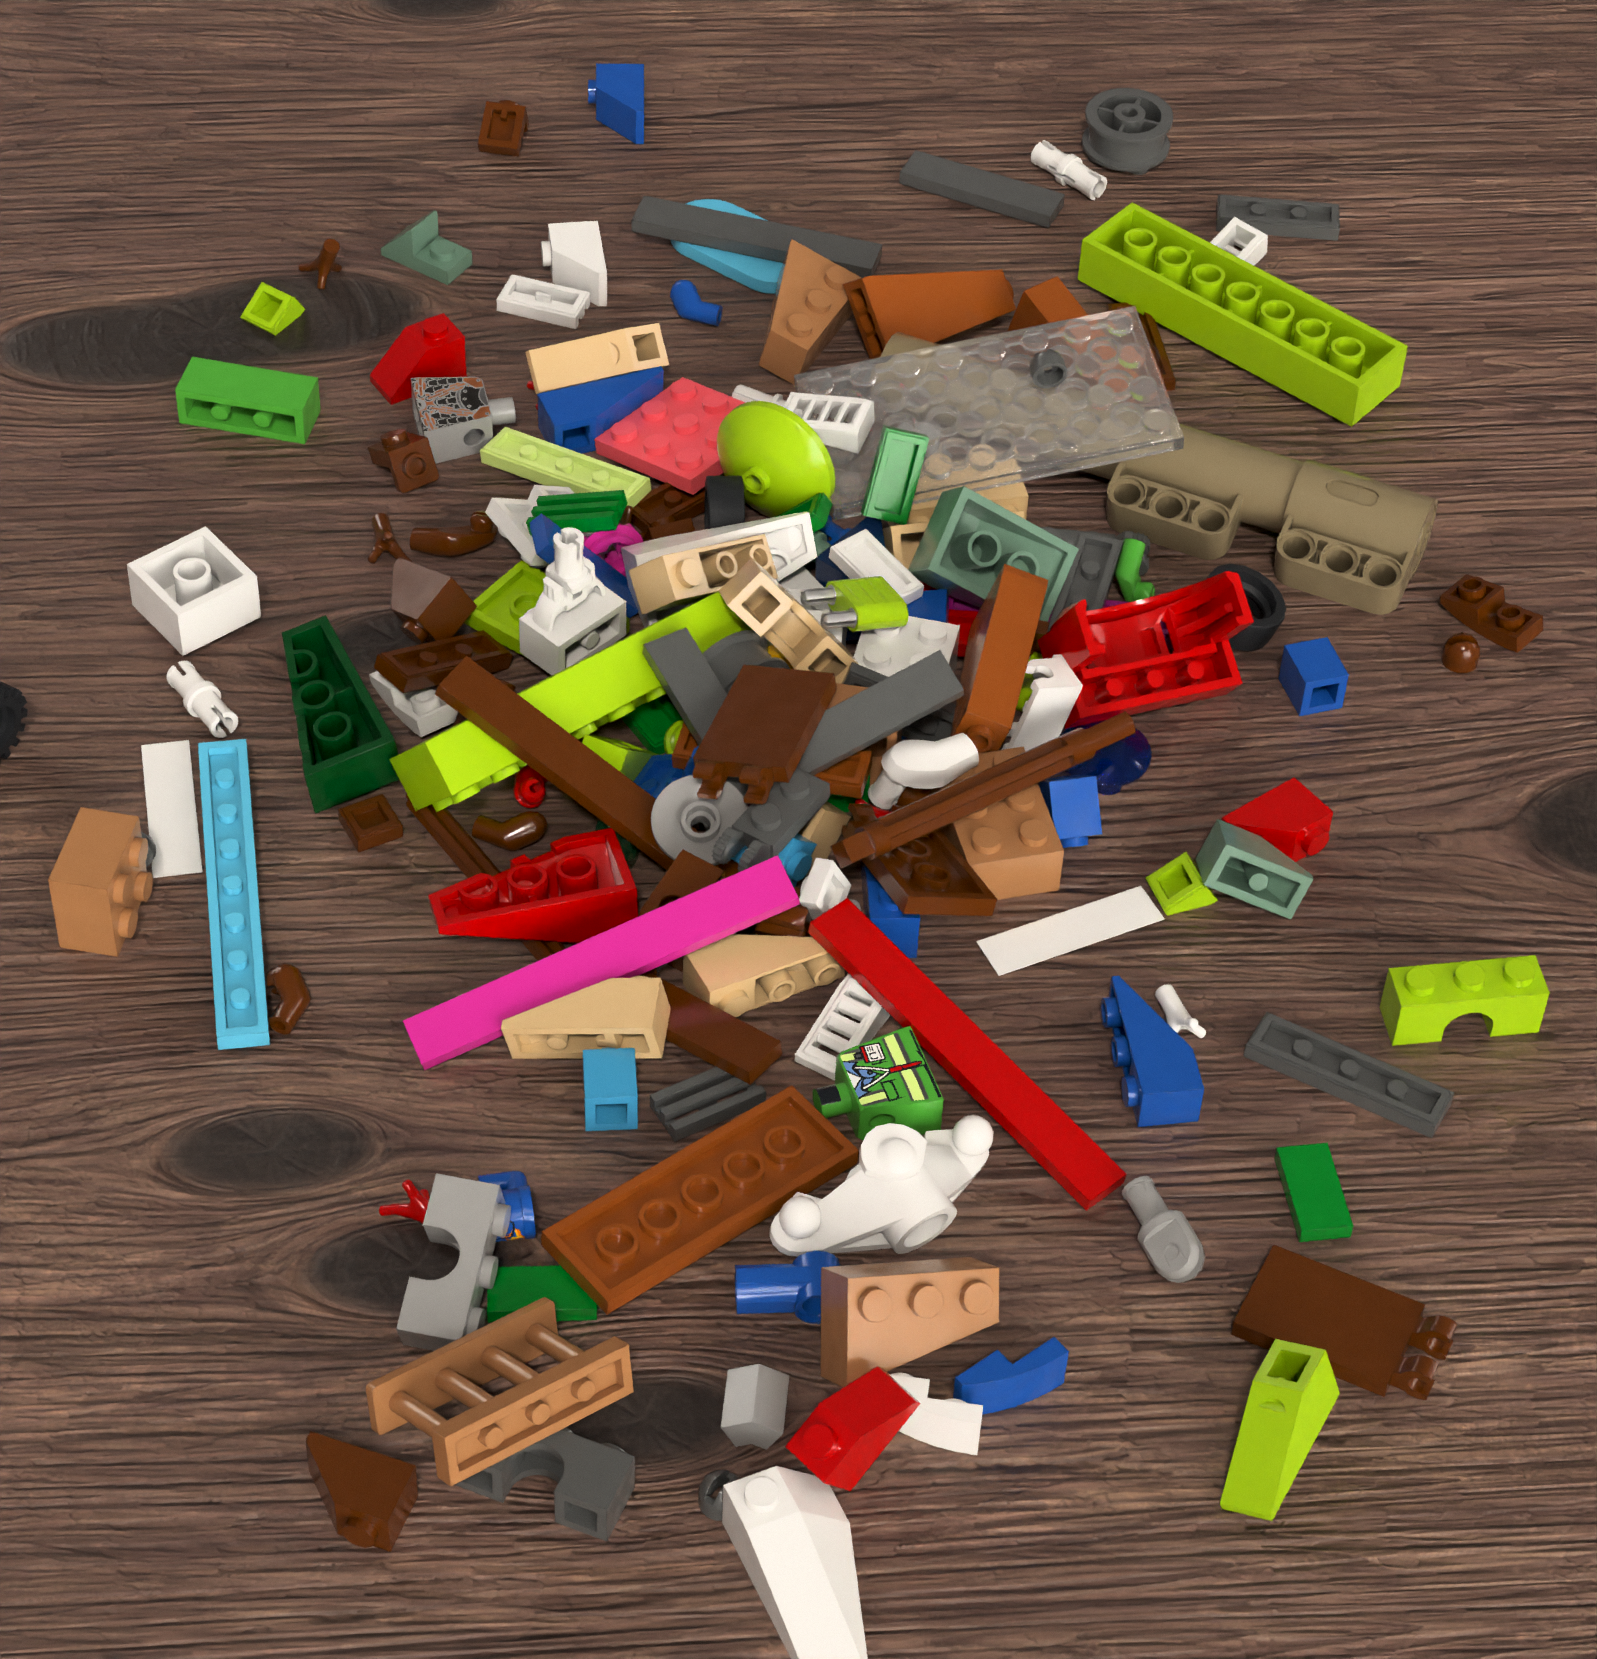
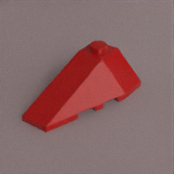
(554, 897)

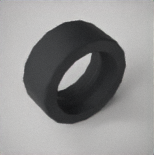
(723, 501)
(1264, 602)

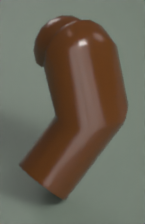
(512, 833)
(293, 995)

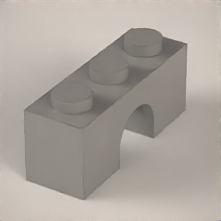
(469, 1219)

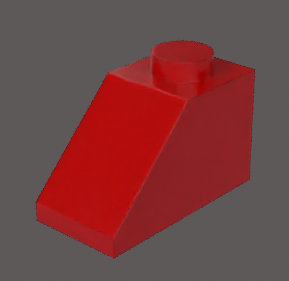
(421, 350)
(1287, 818)
(852, 1428)

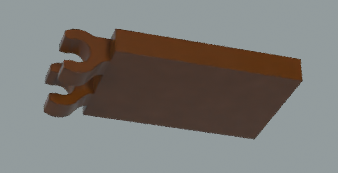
(762, 729)
(926, 873)
(1353, 1319)

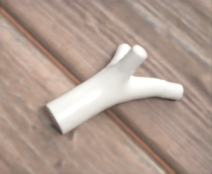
(1175, 1012)

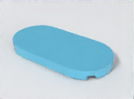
(748, 270)

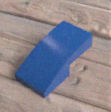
(1005, 1385)

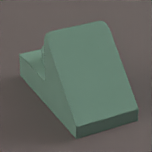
(427, 252)

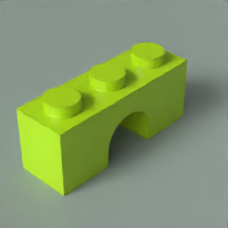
(1426, 998)

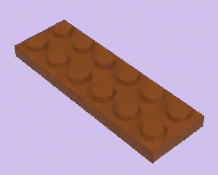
(698, 1199)

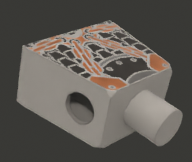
(457, 414)

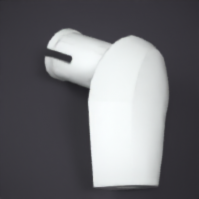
(921, 766)

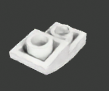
(417, 709)
(938, 1422)

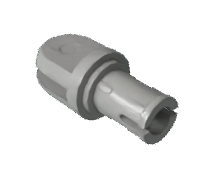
(1164, 1233)

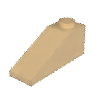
(604, 1015)

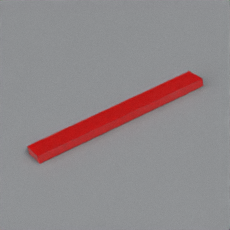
(968, 1054)

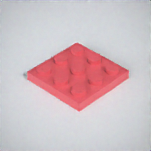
(672, 435)

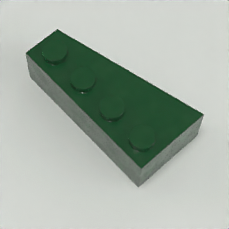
(337, 721)

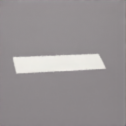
(171, 808)
(1070, 930)

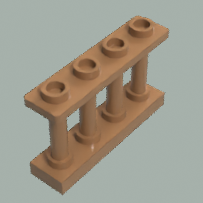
(513, 1419)

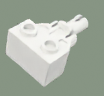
(573, 612)

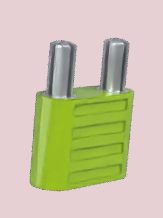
(858, 604)

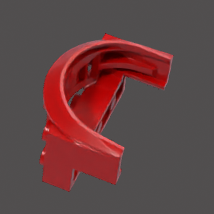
(1125, 657)

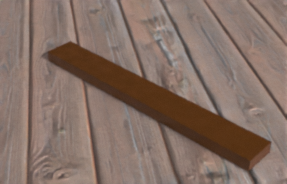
(557, 756)

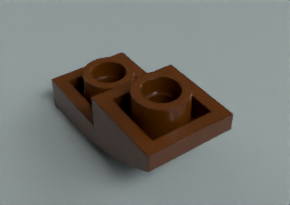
(1484, 610)

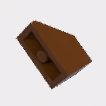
(428, 602)
(362, 1490)

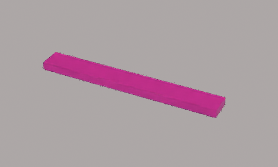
(616, 953)

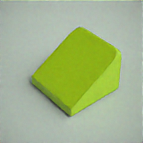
(271, 309)
(1180, 886)

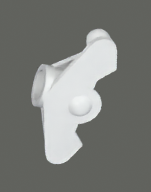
(893, 1197)

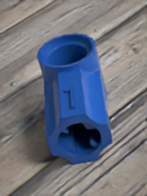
(783, 1286)

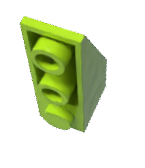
(1278, 1427)

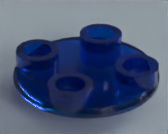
(1116, 763)

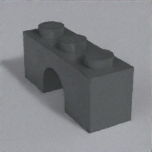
(590, 1477)

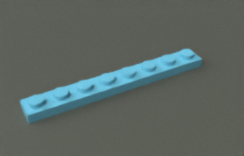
(233, 896)

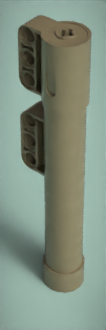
(1320, 511)

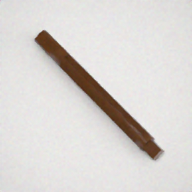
(980, 790)

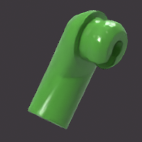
(1128, 572)

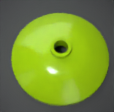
(775, 456)

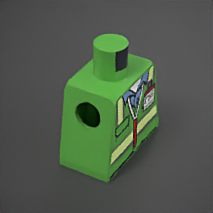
(883, 1085)

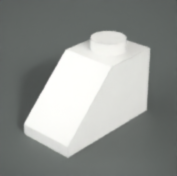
(577, 258)

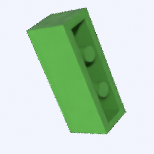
(248, 400)

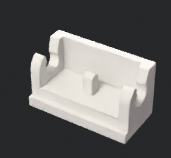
(1048, 704)

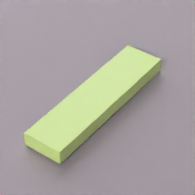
(560, 466)

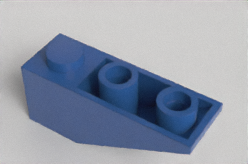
(584, 411)
(1156, 1062)

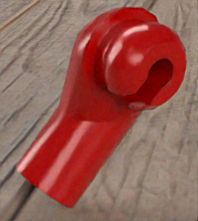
(529, 787)

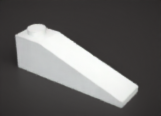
(788, 539)
(798, 1560)

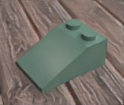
(974, 539)

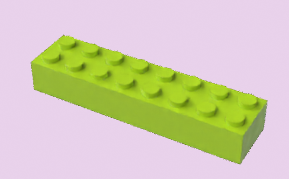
(1242, 313)
(577, 699)

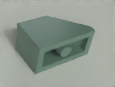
(1251, 870)

